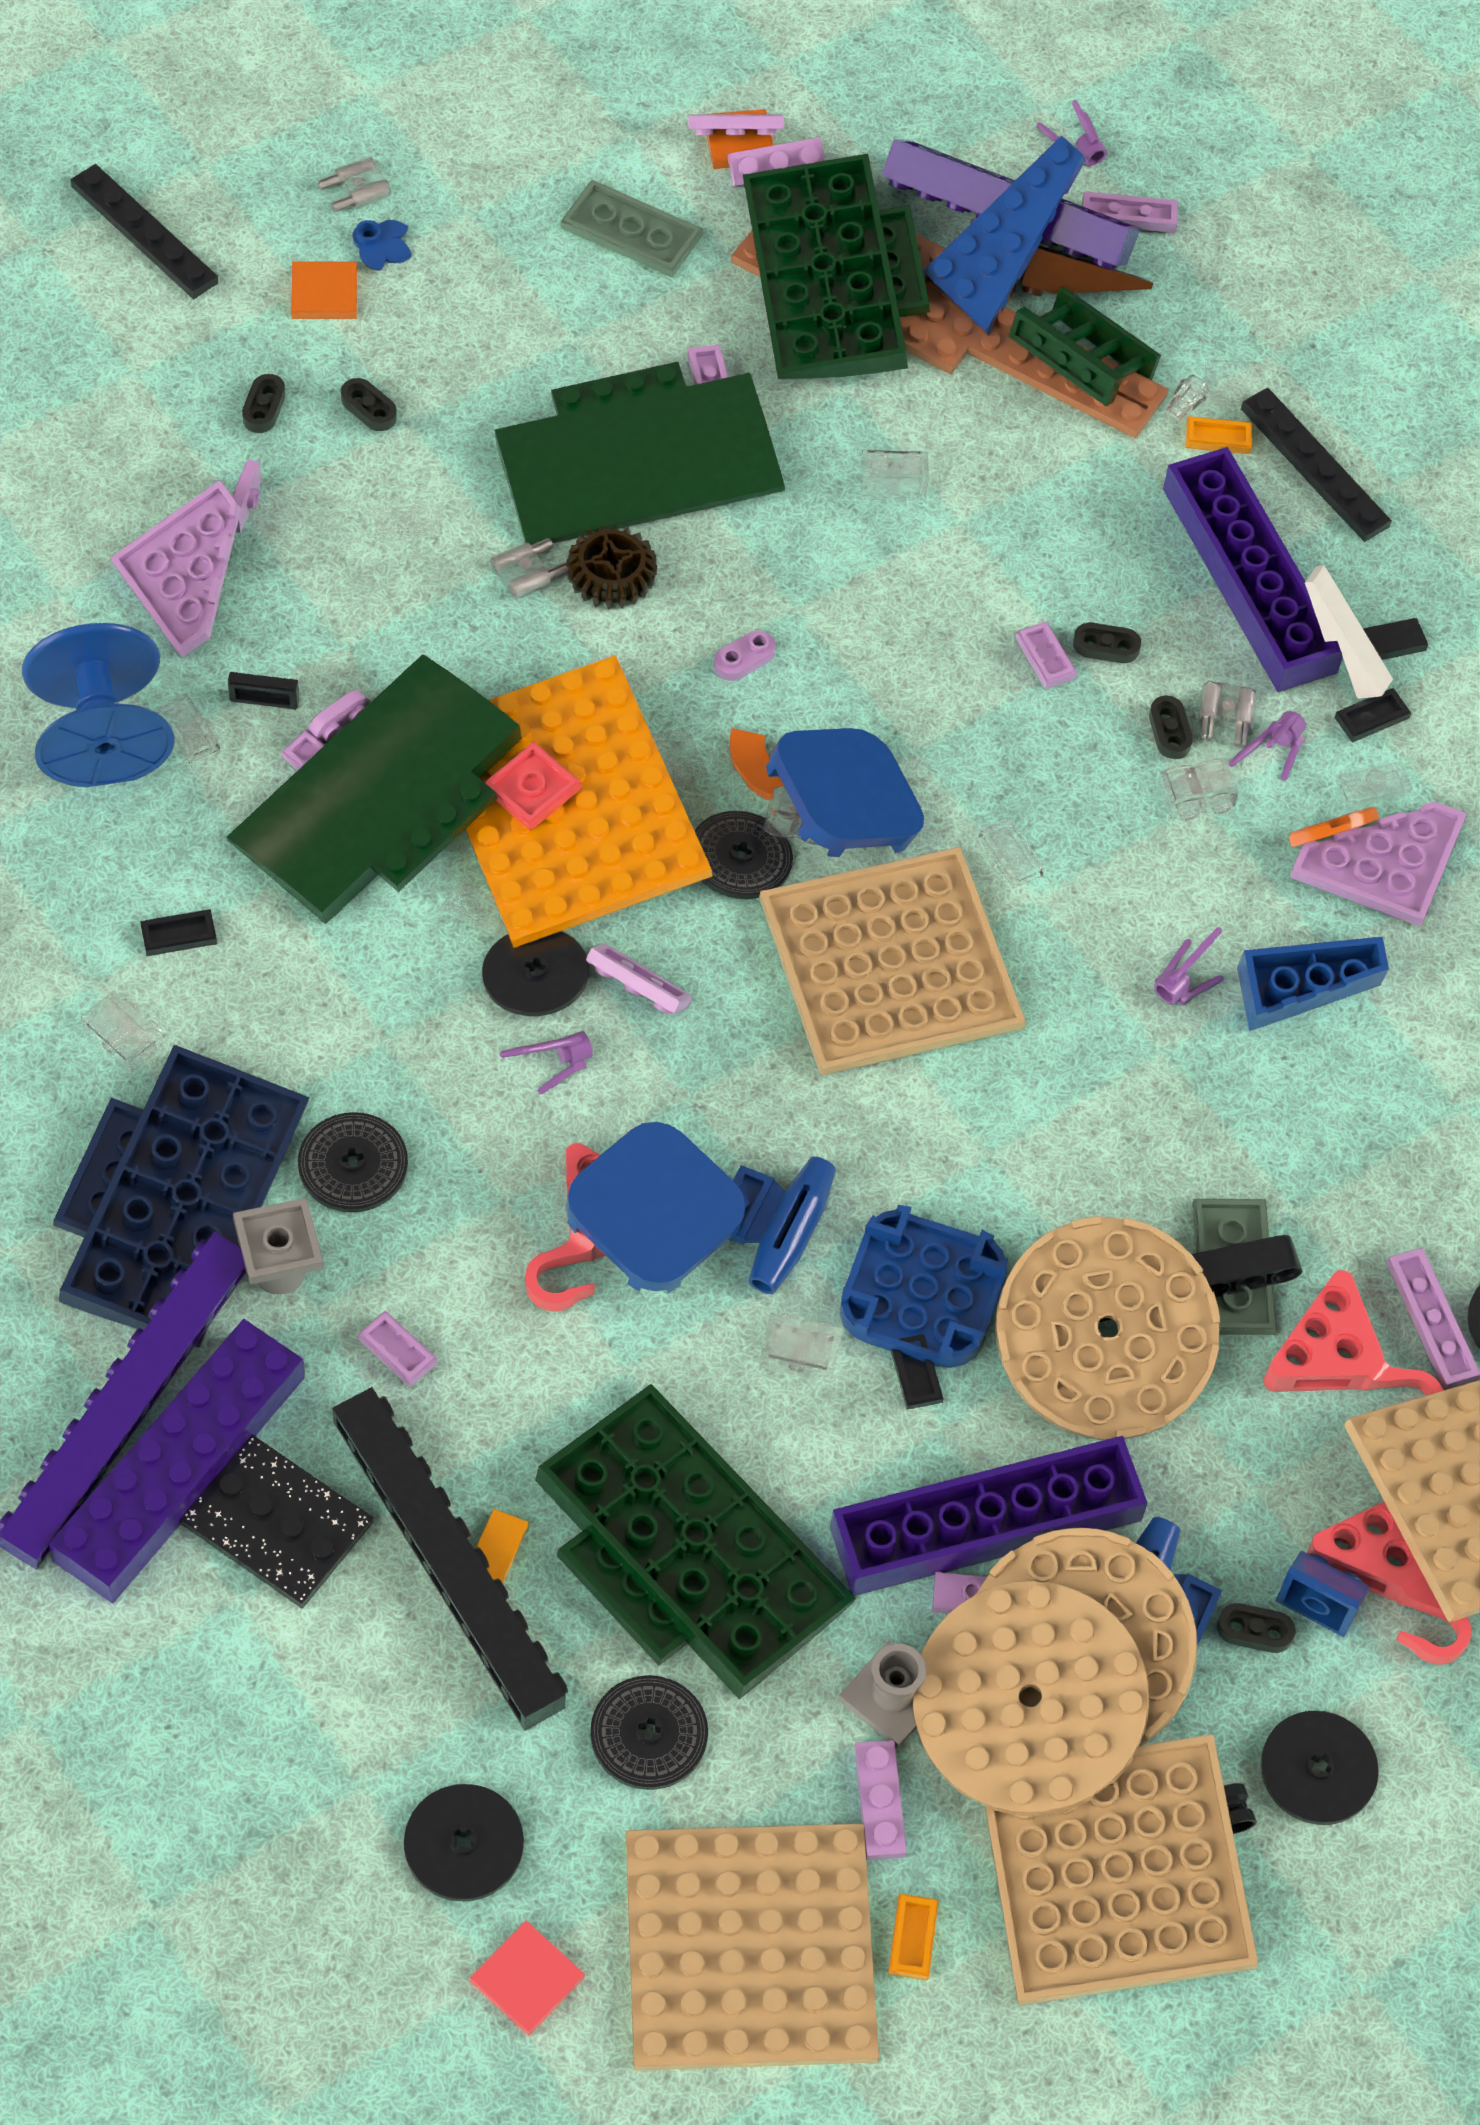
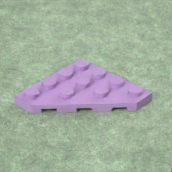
(183, 565)
(1386, 864)

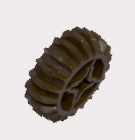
(611, 566)

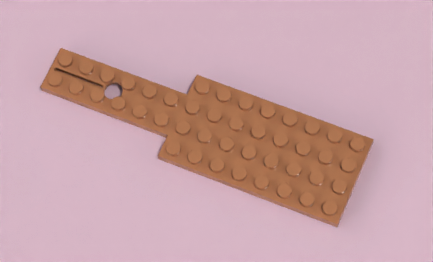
(949, 334)

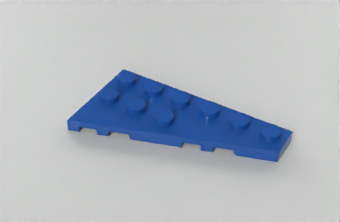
(998, 245)

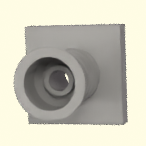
(278, 1245)
(885, 1691)

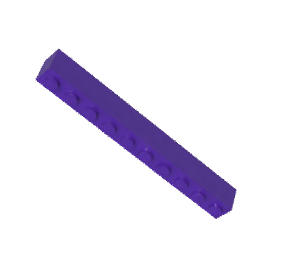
(123, 1401)

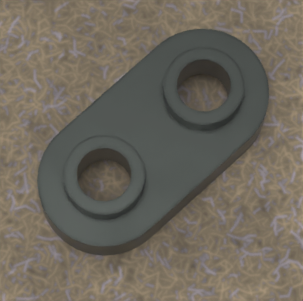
(371, 405)
(263, 406)
(1106, 641)
(1172, 729)
(1256, 1624)

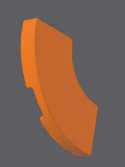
(750, 761)
(1333, 826)

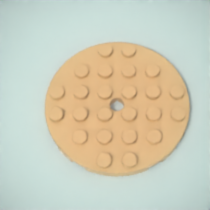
(1098, 1382)
(1134, 1589)
(1041, 1754)

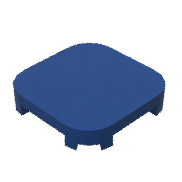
(846, 789)
(655, 1206)
(924, 1281)

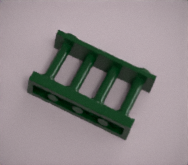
(1071, 359)

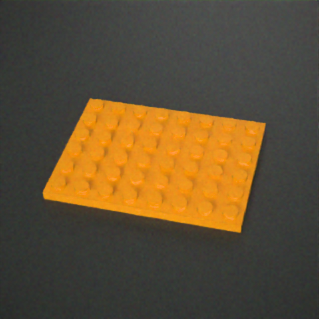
(613, 838)

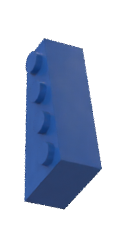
(1306, 976)

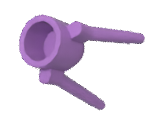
(1088, 143)
(1284, 732)
(1174, 984)
(570, 1049)

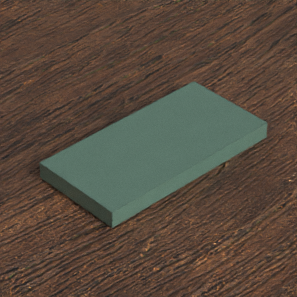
(631, 228)
(1229, 1223)

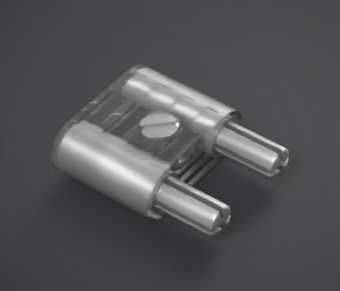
(361, 183)
(523, 570)
(1227, 707)

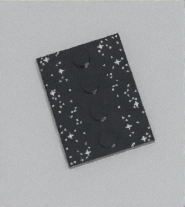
(277, 1521)

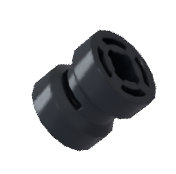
(1240, 1815)

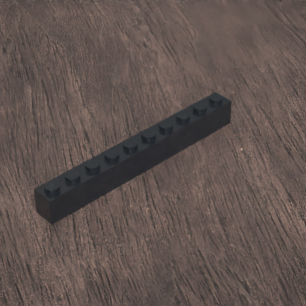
(450, 1559)

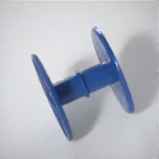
(91, 671)

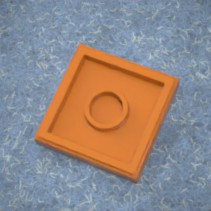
(721, 144)
(324, 290)

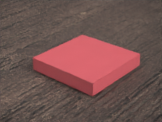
(533, 786)
(527, 1978)

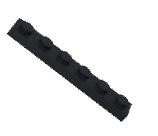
(144, 231)
(1315, 464)

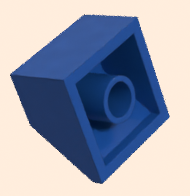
(1322, 1592)

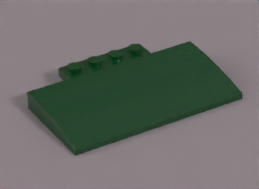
(834, 269)
(637, 453)
(381, 791)
(686, 1546)

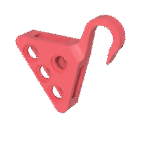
(575, 1250)
(1343, 1330)
(1399, 1583)

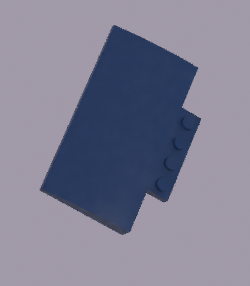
(170, 1179)

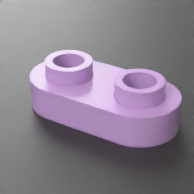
(747, 655)
(337, 716)

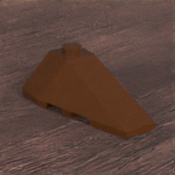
(1053, 269)

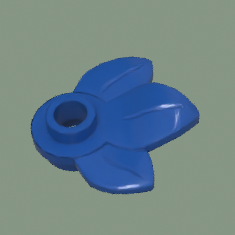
(381, 243)

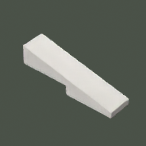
(1339, 624)

